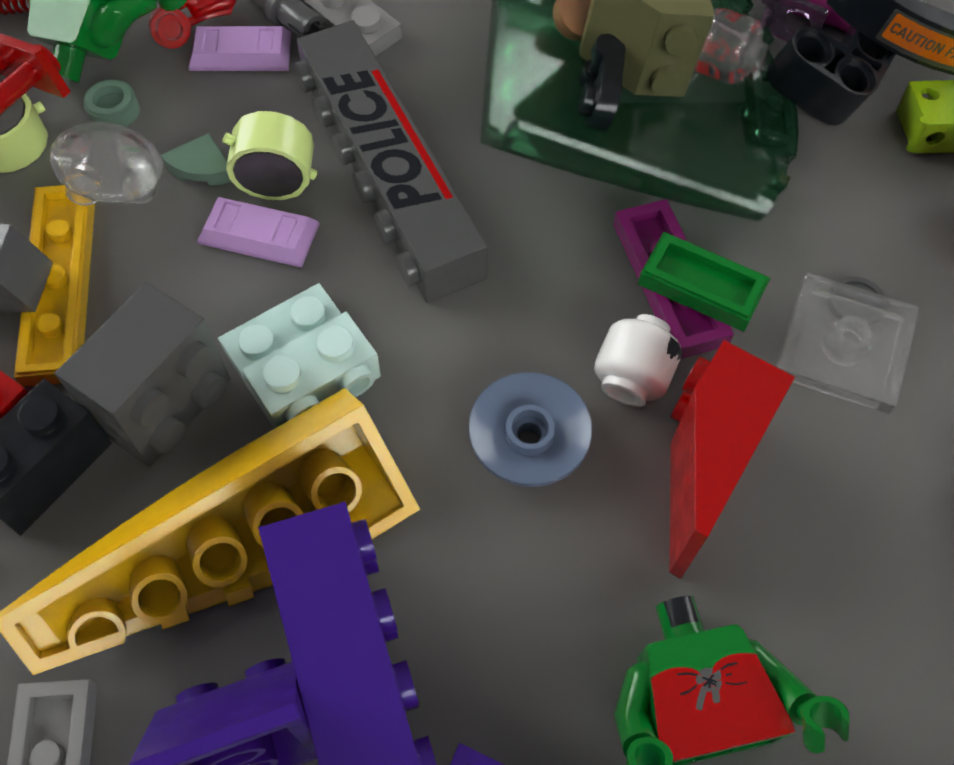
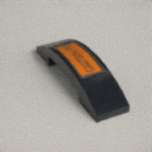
(905, 28)

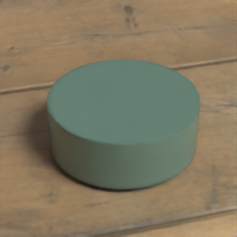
(111, 102)

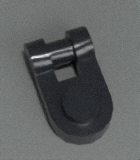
(602, 83)

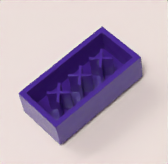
(340, 638)

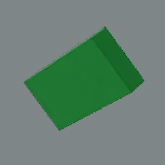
(703, 281)

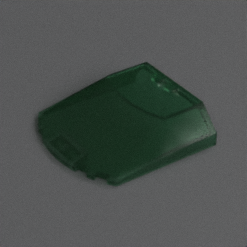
(708, 150)

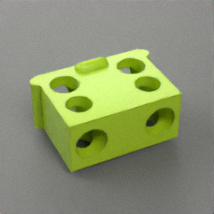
(928, 116)

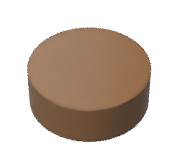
(571, 17)

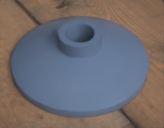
(530, 404)

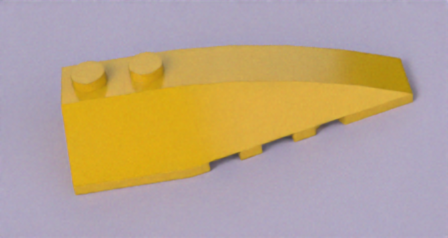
(204, 536)

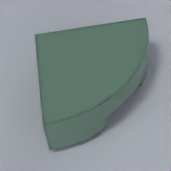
(198, 161)

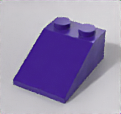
(237, 724)

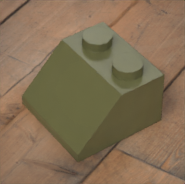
(659, 40)

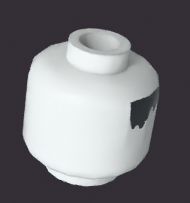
(637, 360)

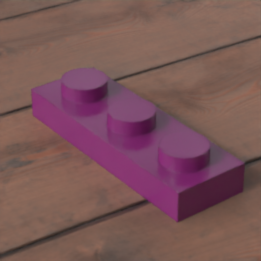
(639, 232)

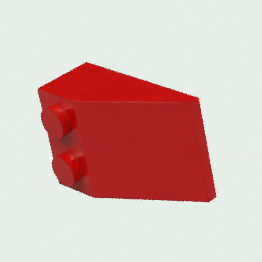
(719, 428)

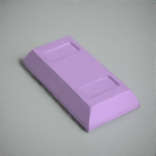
(240, 48)
(259, 232)

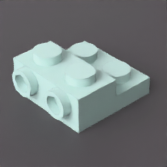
(300, 355)

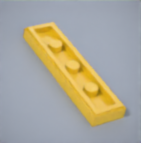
(58, 326)

